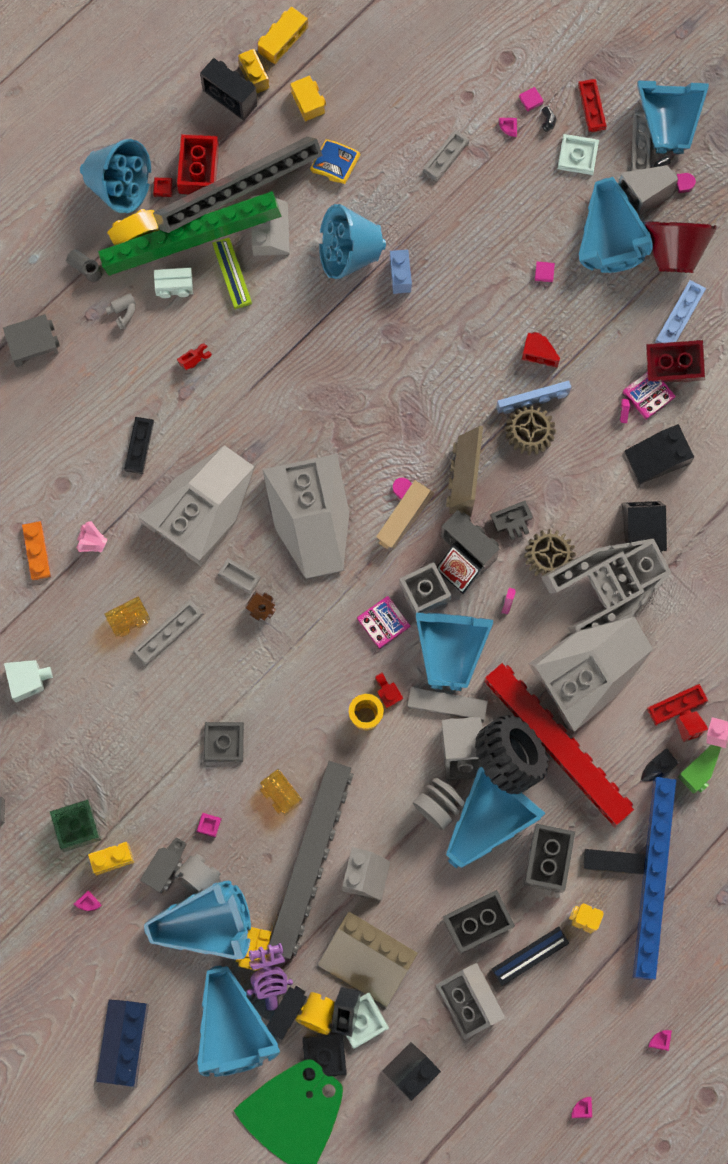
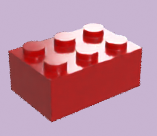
(197, 162)

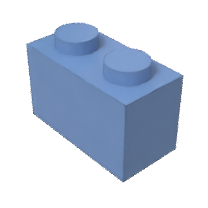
(400, 271)

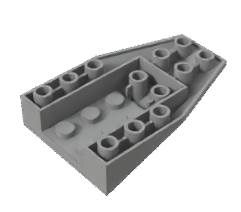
(201, 504)
(310, 513)
(591, 668)

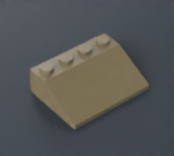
(465, 471)
(367, 959)

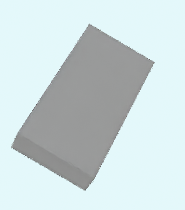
(239, 575)

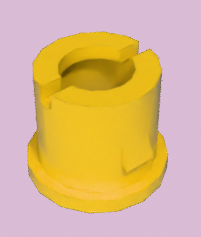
(366, 701)
(317, 1013)

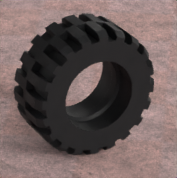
(511, 754)

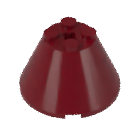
(678, 244)

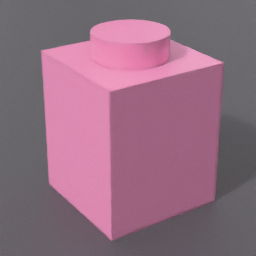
(718, 733)

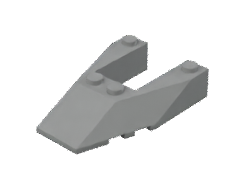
(619, 574)

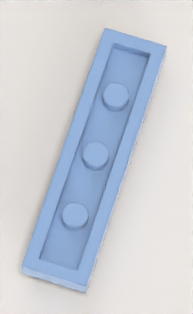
(681, 313)
(540, 395)

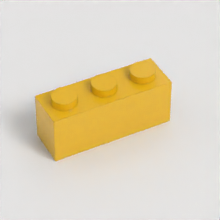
(282, 35)

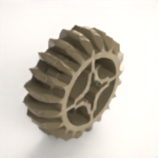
(537, 430)
(550, 538)

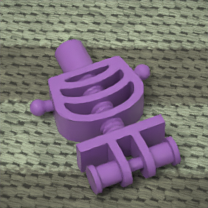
(263, 981)

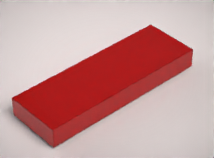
(592, 105)
(677, 704)

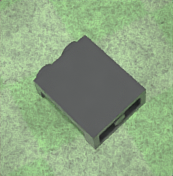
(31, 339)

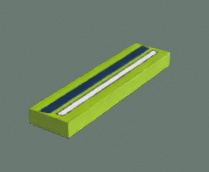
(232, 273)

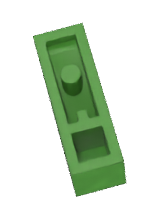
(700, 770)

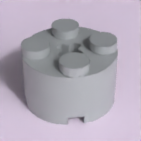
(197, 875)

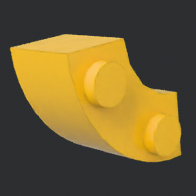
(133, 227)

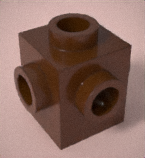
(258, 599)

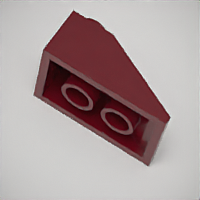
(676, 361)

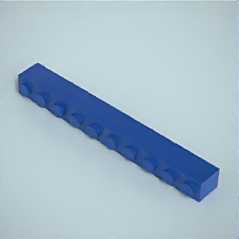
(654, 879)

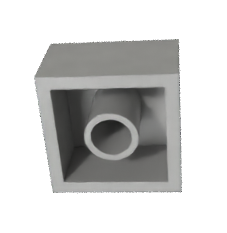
(425, 589)

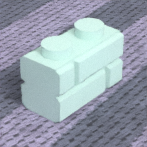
(173, 282)

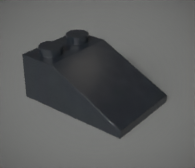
(659, 454)

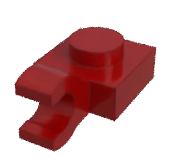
(192, 357)
(388, 693)

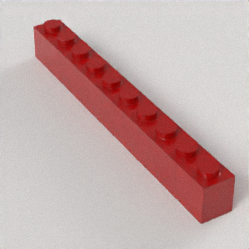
(559, 746)

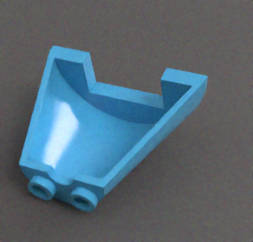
(672, 113)
(451, 647)

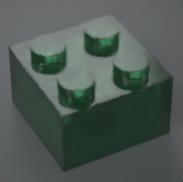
(75, 825)

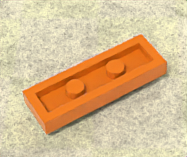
(36, 550)

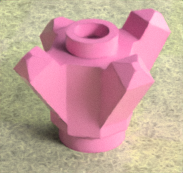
(90, 539)

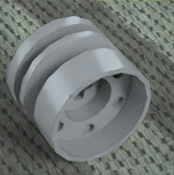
(441, 801)

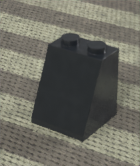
(645, 521)
(411, 1071)

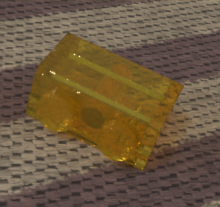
(127, 617)
(280, 792)

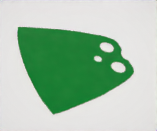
(287, 1120)

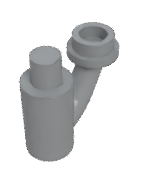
(119, 305)

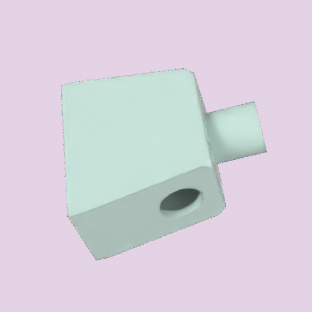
(26, 678)

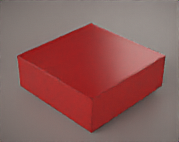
(163, 187)

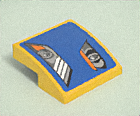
(336, 161)

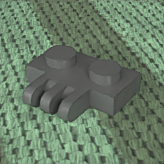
(512, 519)

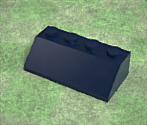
(122, 1043)

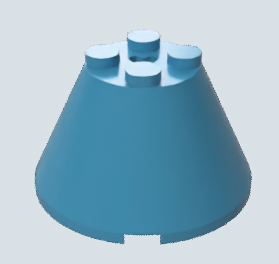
(119, 174)
(348, 242)

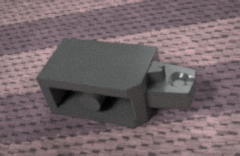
(164, 866)

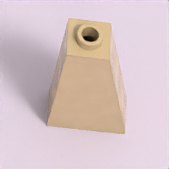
(404, 514)

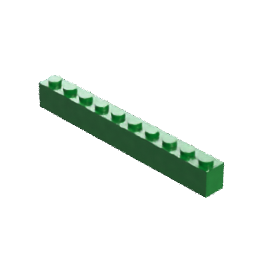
(197, 232)

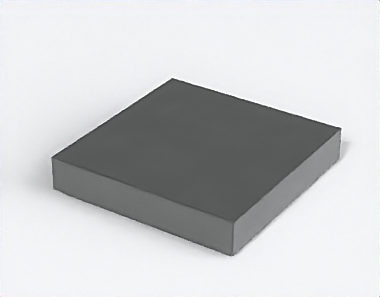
(223, 741)

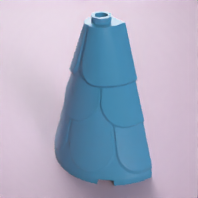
(613, 231)
(489, 820)
(205, 923)
(231, 1028)

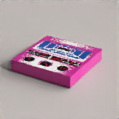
(648, 396)
(383, 622)

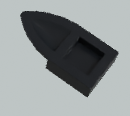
(659, 766)

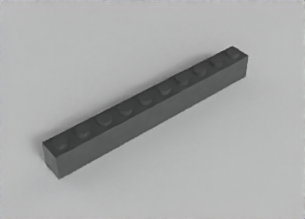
(237, 184)
(310, 857)

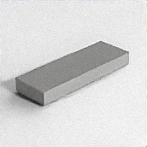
(446, 155)

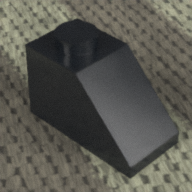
(346, 1011)

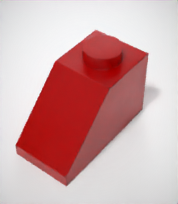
(539, 350)
(691, 725)

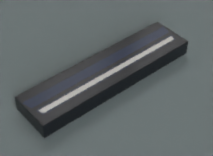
(530, 956)

